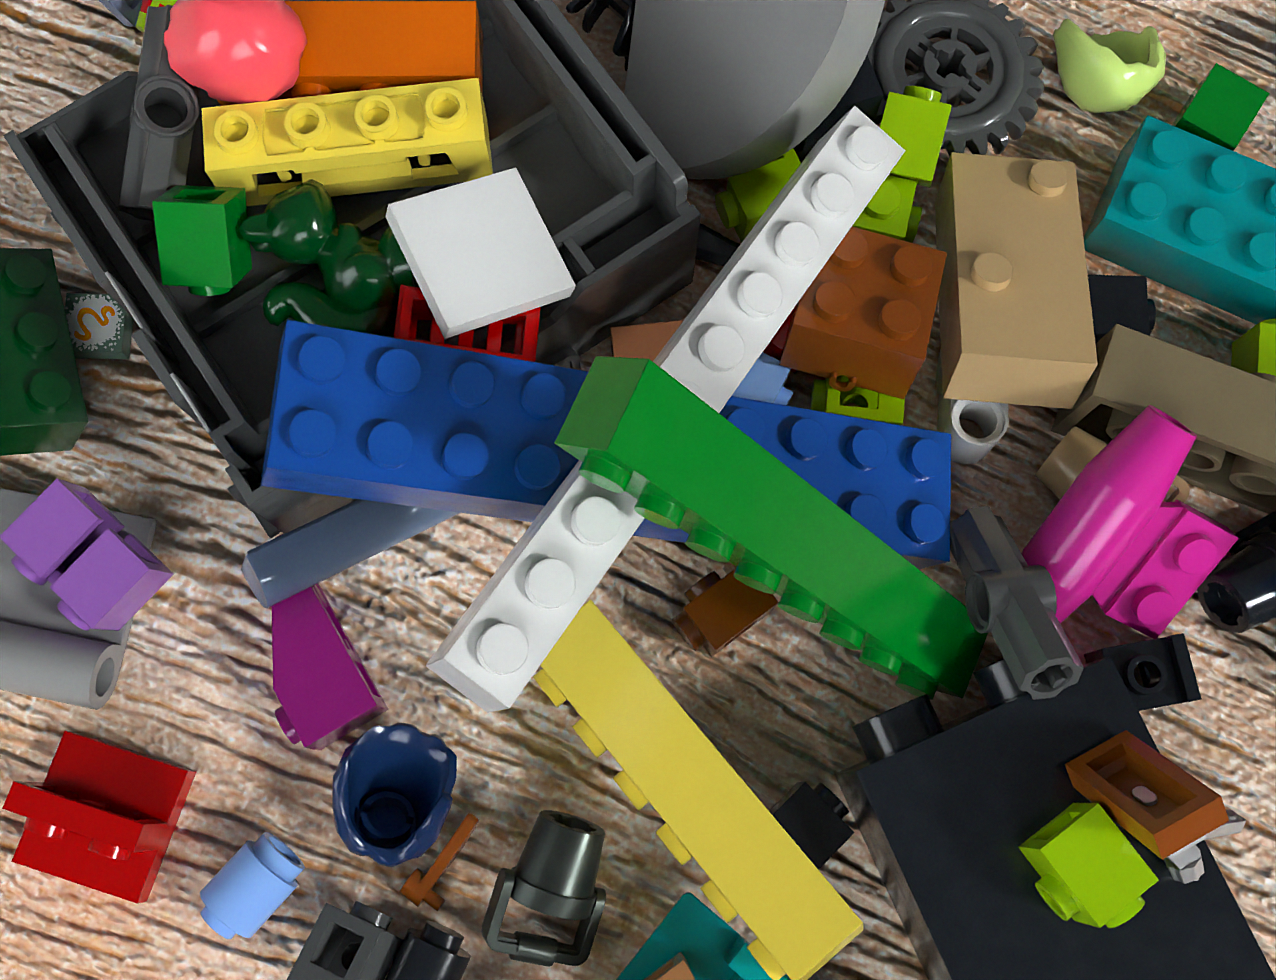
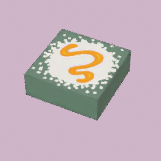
(98, 326)

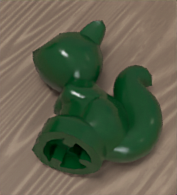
(357, 271)

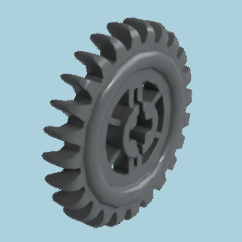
(950, 67)

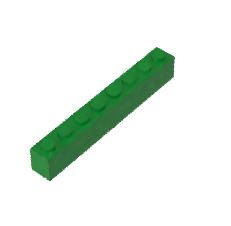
(747, 508)

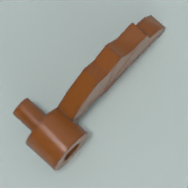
(420, 885)

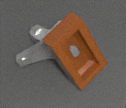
(1154, 801)

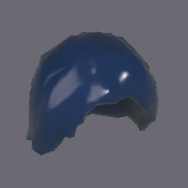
(393, 793)

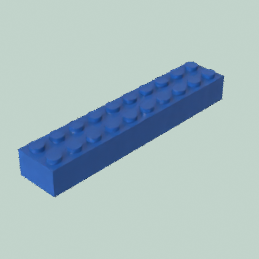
(481, 432)

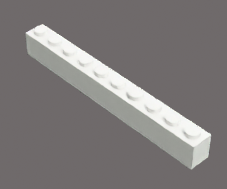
(710, 353)

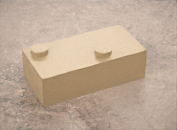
(1013, 282)

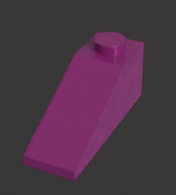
(318, 673)

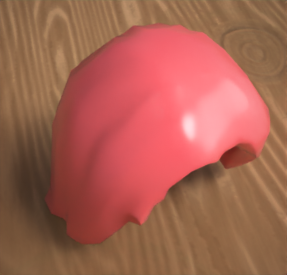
(236, 47)

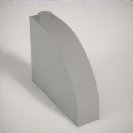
(742, 77)

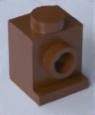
(721, 611)

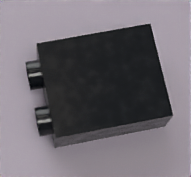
(961, 798)

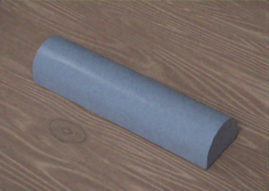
(331, 546)

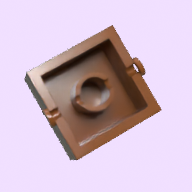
(867, 314)

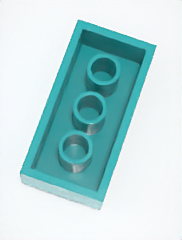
(1191, 219)

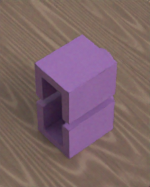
(77, 549)

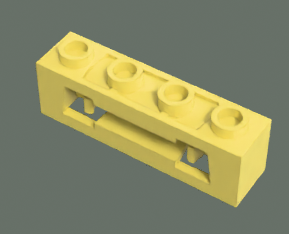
(350, 139)

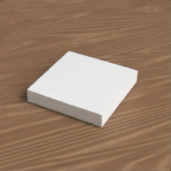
(479, 251)

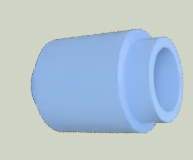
(250, 887)

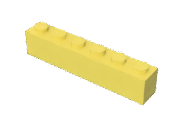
(701, 798)

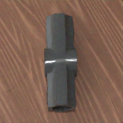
(156, 155)
(1013, 604)

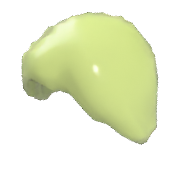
(1108, 69)

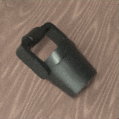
(555, 879)

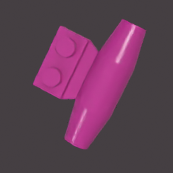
(1119, 536)

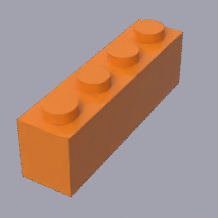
(385, 45)

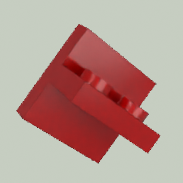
(100, 816)

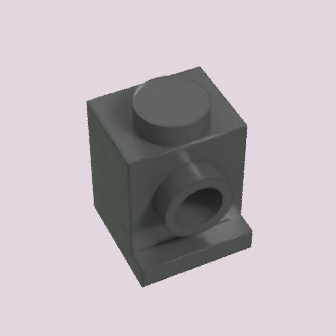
(338, 937)

